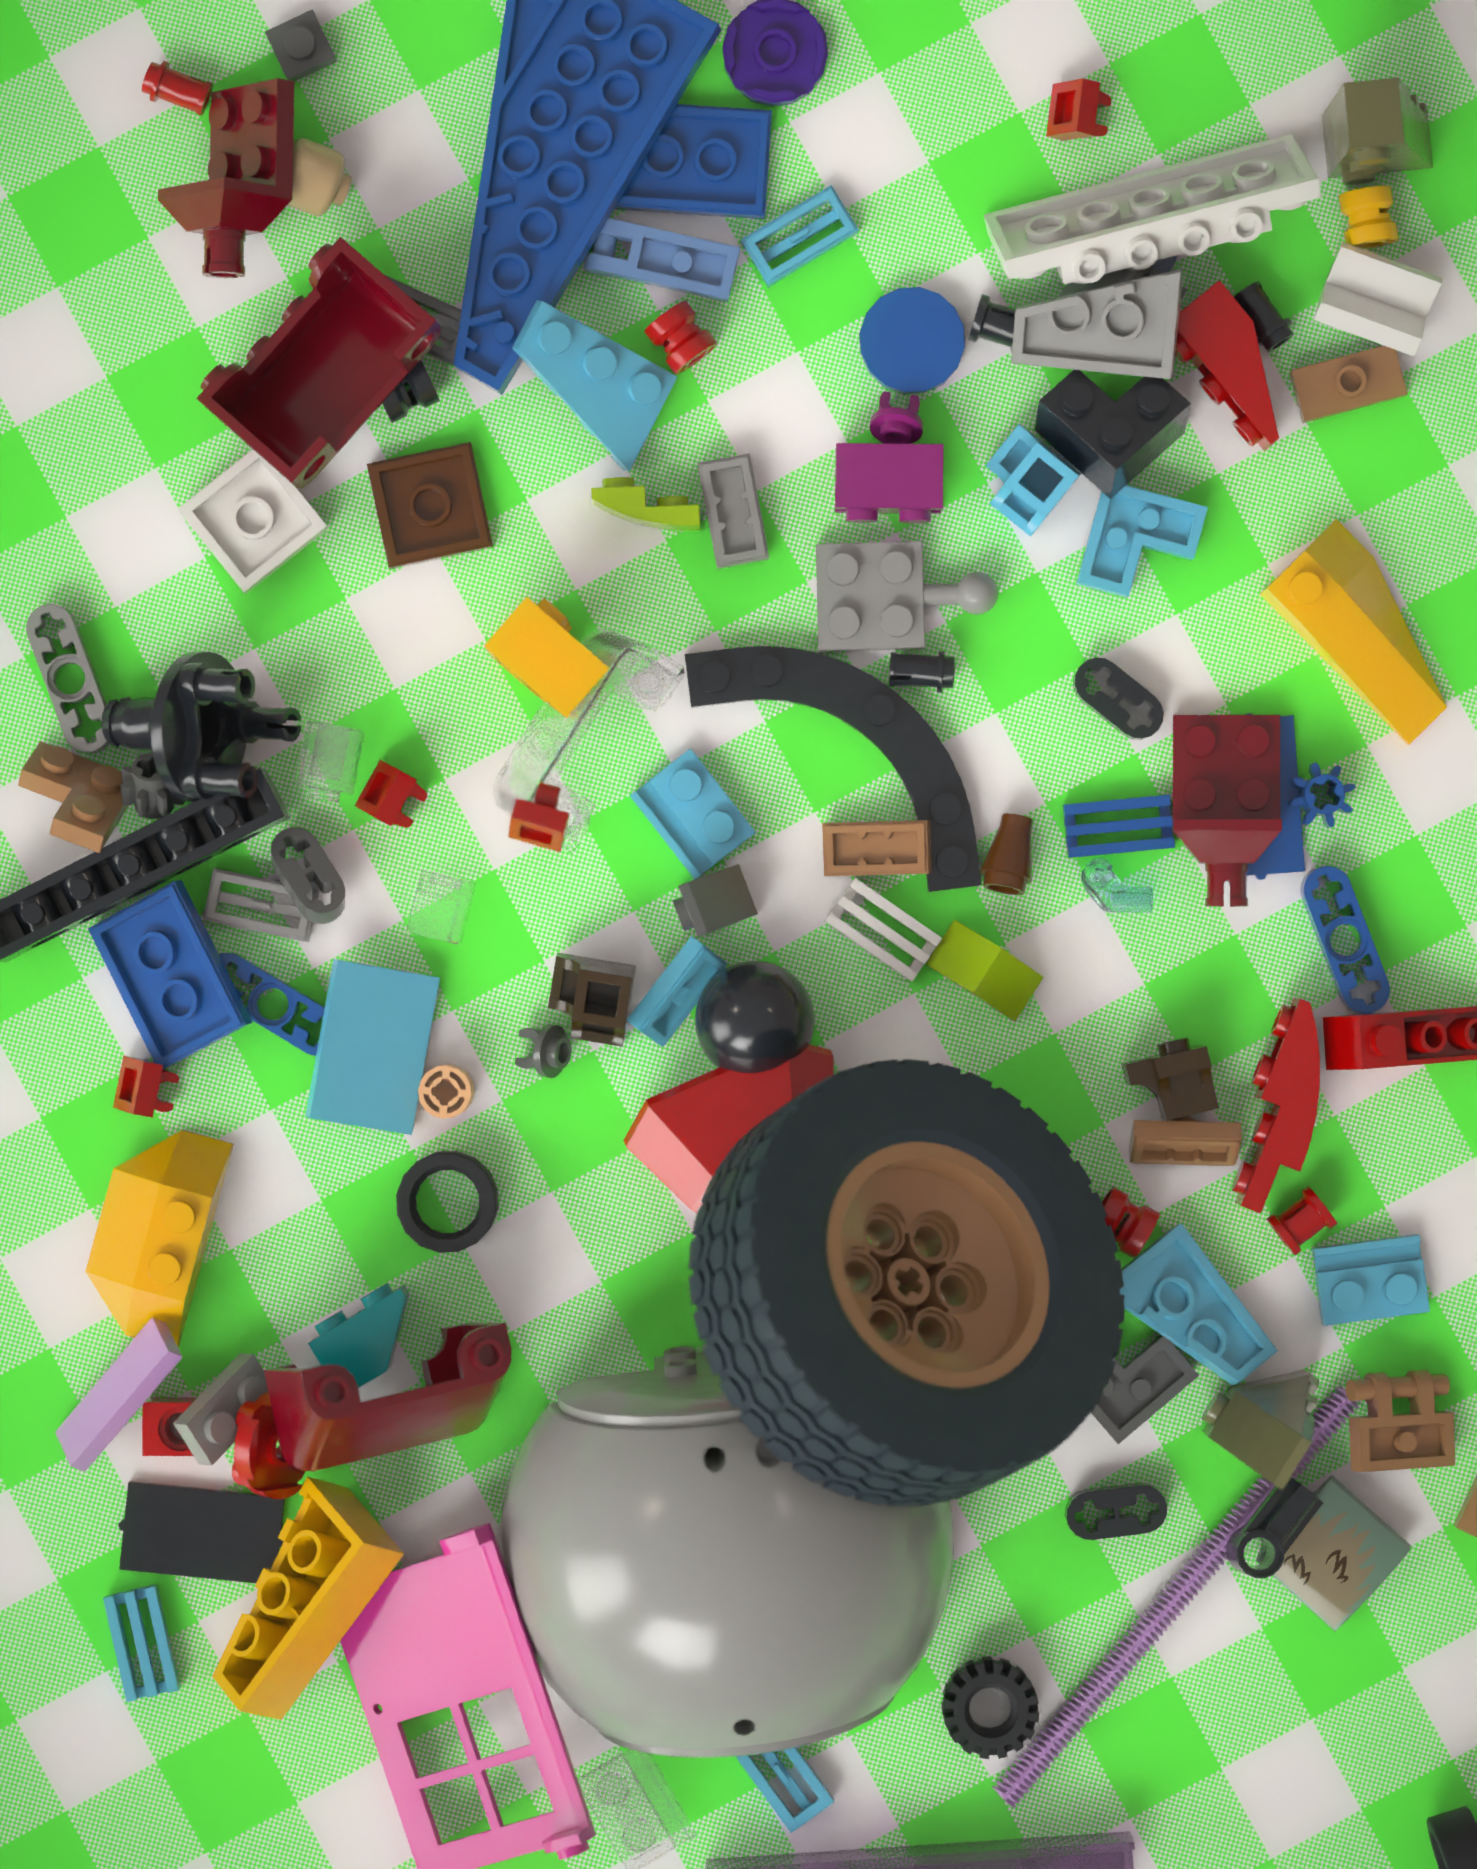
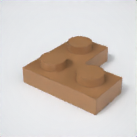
(85, 788)

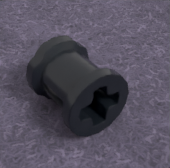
(993, 323)

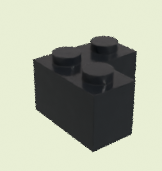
(1111, 438)

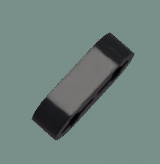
(1110, 709)
(1116, 1524)

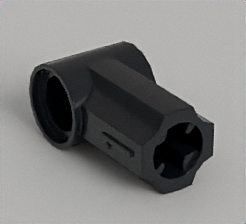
(1278, 1524)

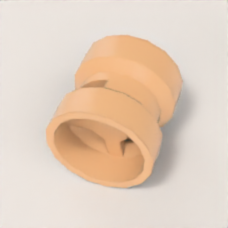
(454, 1090)

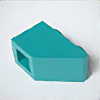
(366, 1339)

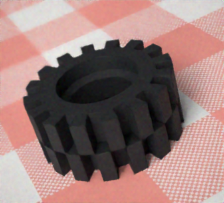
(997, 1739)

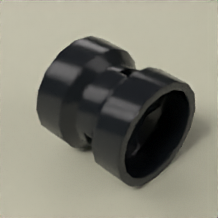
(422, 394)

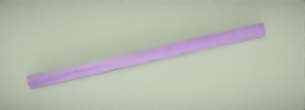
(1157, 1619)

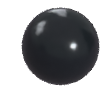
(754, 1017)

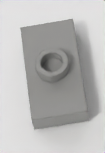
(733, 511)

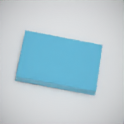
(372, 1047)

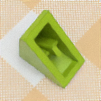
(984, 970)

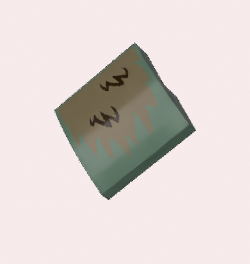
(1339, 1555)

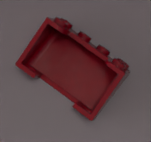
(322, 366)

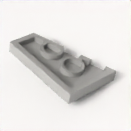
(1104, 329)

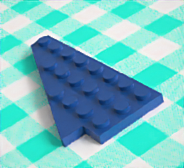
(567, 130)

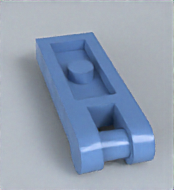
(665, 260)

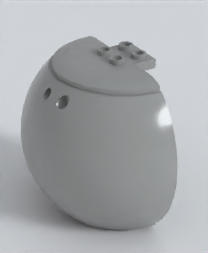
(708, 1588)

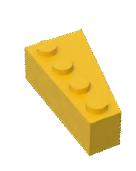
(307, 1601)

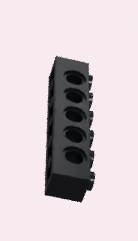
(135, 865)

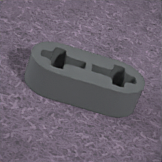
(317, 869)

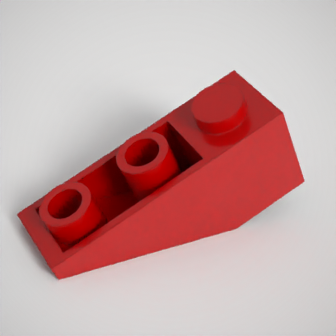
(1226, 351)
(1400, 1038)

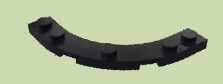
(873, 711)

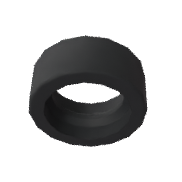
(407, 1204)
(1454, 1839)

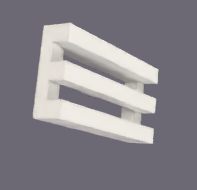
(920, 955)

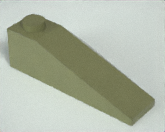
(1265, 1423)

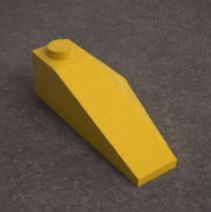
(1352, 621)

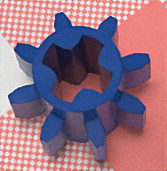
(1335, 791)

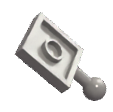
(877, 596)

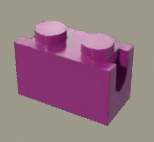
(888, 481)

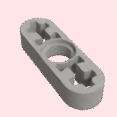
(41, 647)

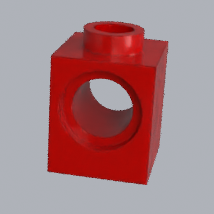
(156, 1430)

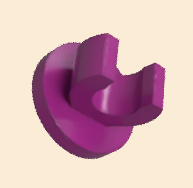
(896, 424)

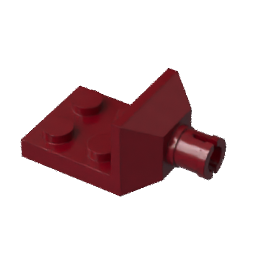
(246, 170)
(1226, 795)

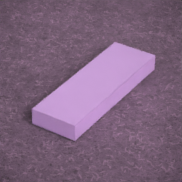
(118, 1394)

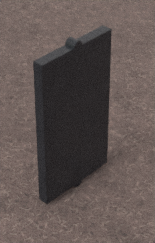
(199, 1532)

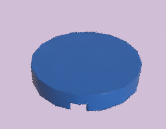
(911, 340)

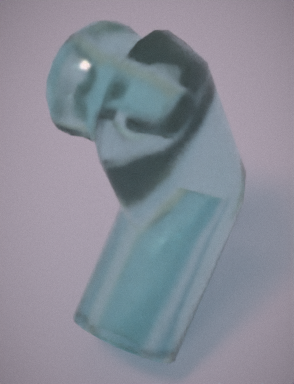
(1110, 892)

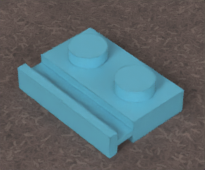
(692, 814)
(1370, 1279)

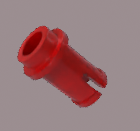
(176, 87)

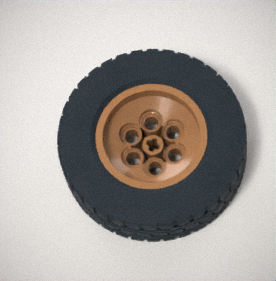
(999, 1232)

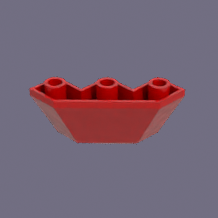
(696, 1124)

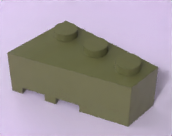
(1375, 130)

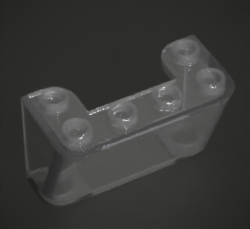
(635, 674)

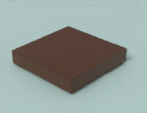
(430, 505)

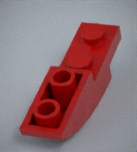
(1292, 1084)

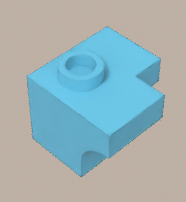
(1032, 479)

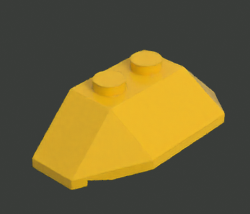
(158, 1230)

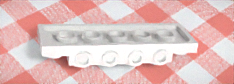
(1154, 213)

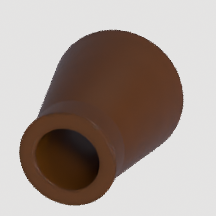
(1010, 856)

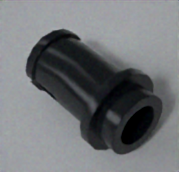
(1269, 325)
(922, 670)

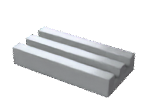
(216, 895)

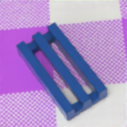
(1163, 822)

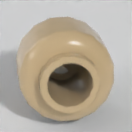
(317, 177)

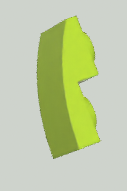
(628, 502)

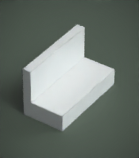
(1377, 298)

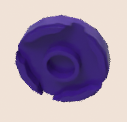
(775, 52)

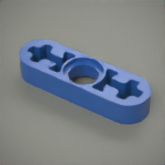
(1347, 981)
(314, 1012)

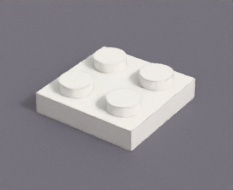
(252, 520)

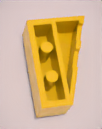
(545, 656)

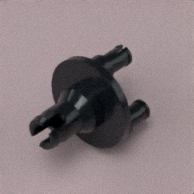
(200, 727)

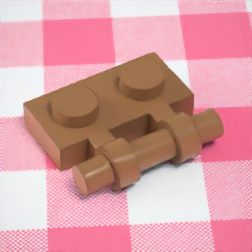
(1406, 1439)

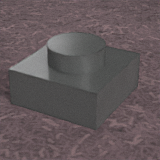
(300, 46)

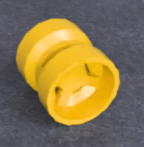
(1368, 217)

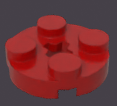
(256, 1458)

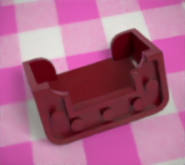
(327, 1425)

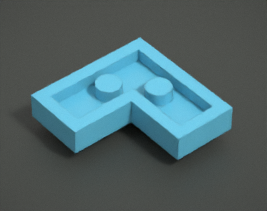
(1126, 525)

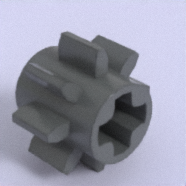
(146, 790)

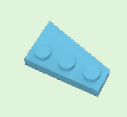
(597, 378)
(1193, 1307)

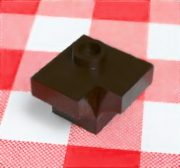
(594, 995)
(1177, 1078)

